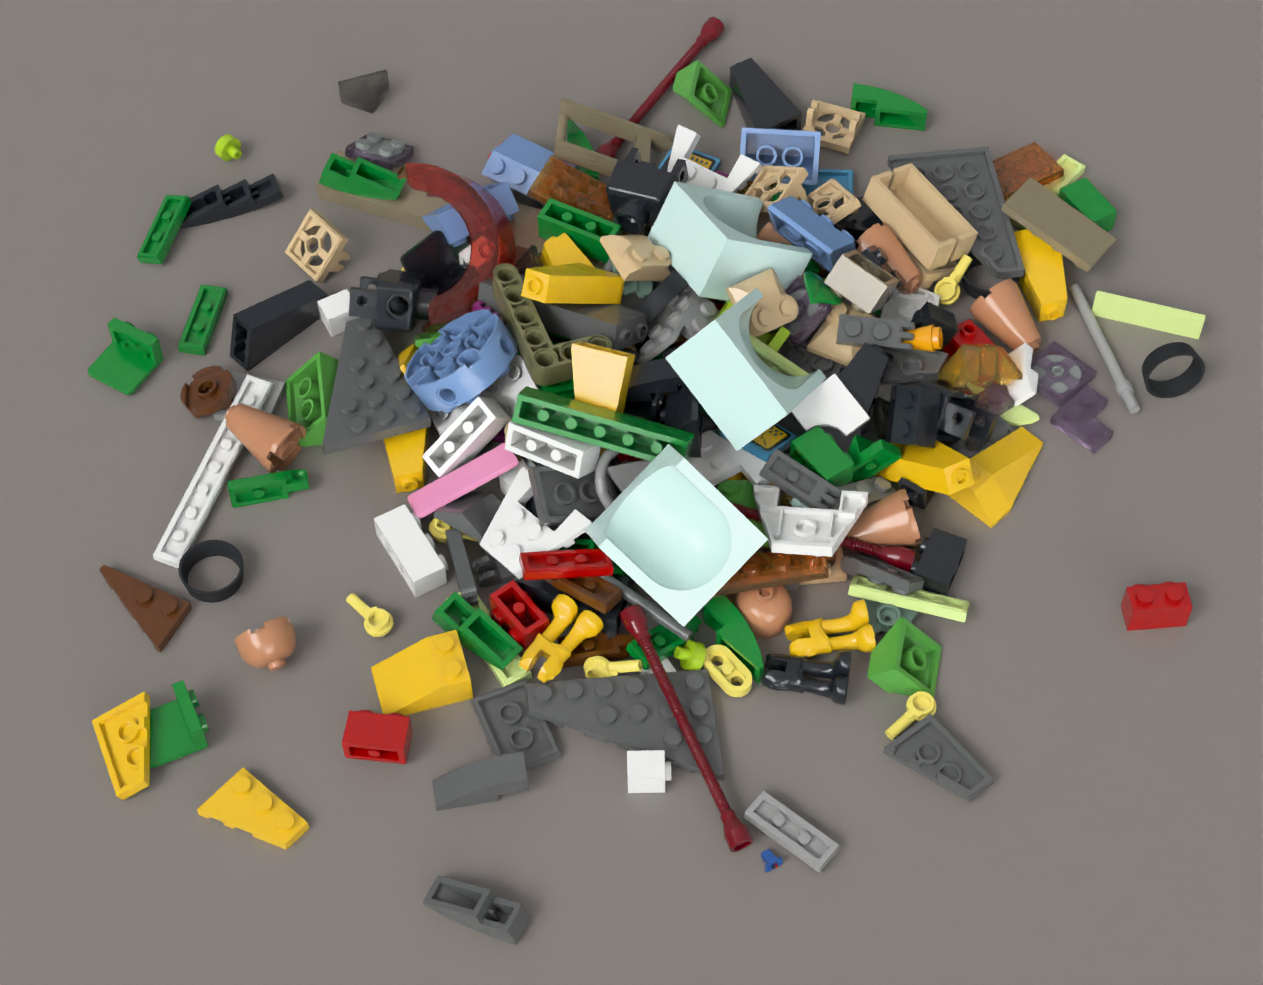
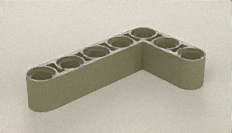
(544, 361)

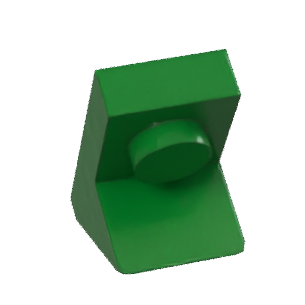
(871, 457)

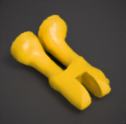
(564, 613)
(811, 639)

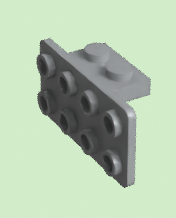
(683, 315)
(503, 390)

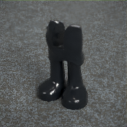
(787, 671)

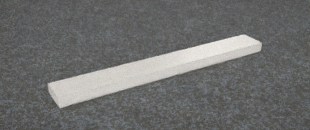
(208, 480)

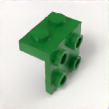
(128, 358)
(176, 728)

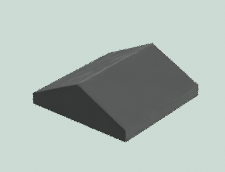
(470, 513)

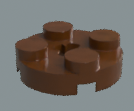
(199, 400)

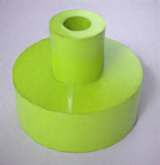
(228, 148)
(691, 655)

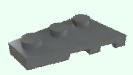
(939, 757)

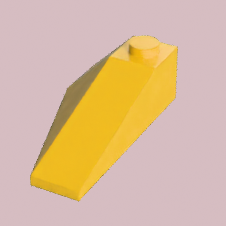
(999, 476)

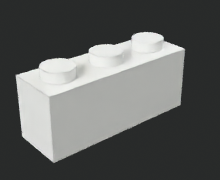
(466, 436)
(552, 450)
(411, 550)

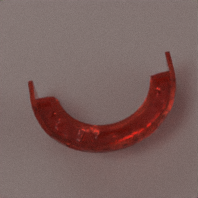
(488, 230)

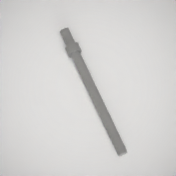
(1122, 386)

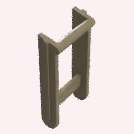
(643, 137)

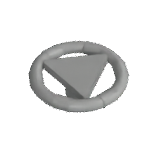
(621, 474)

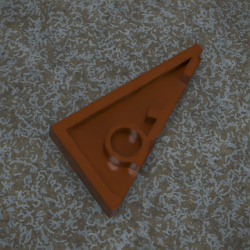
(153, 609)

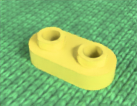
(730, 671)

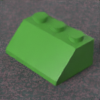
(310, 396)

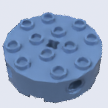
(461, 361)

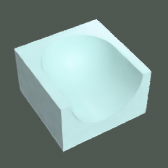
(716, 240)
(733, 381)
(676, 535)

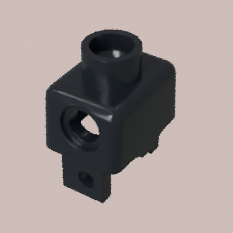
(639, 190)
(386, 302)
(962, 418)

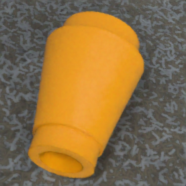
(926, 338)

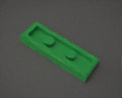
(164, 229)
(202, 320)

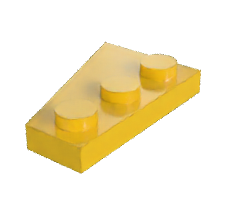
(126, 744)
(253, 808)

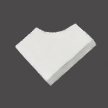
(832, 407)

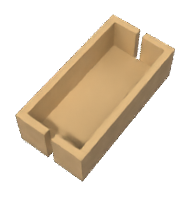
(920, 216)

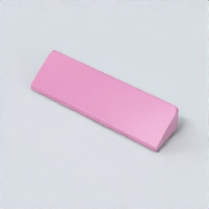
(462, 481)

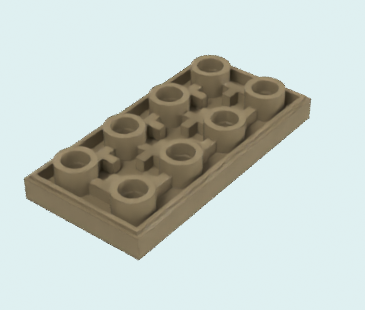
(1058, 224)

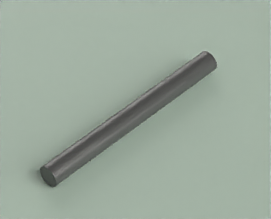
(651, 610)

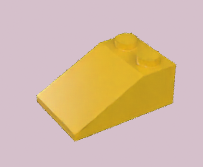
(423, 676)

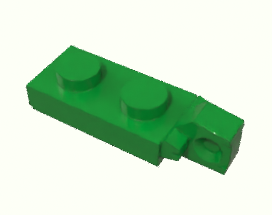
(266, 487)
(663, 641)

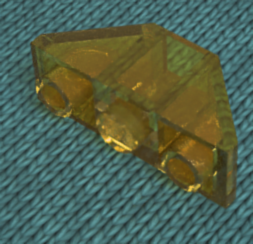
(980, 365)

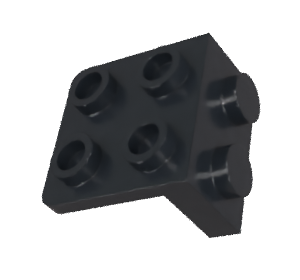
(435, 261)

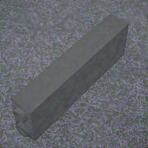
(575, 321)

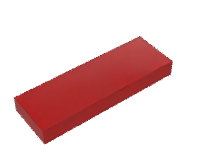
(565, 564)

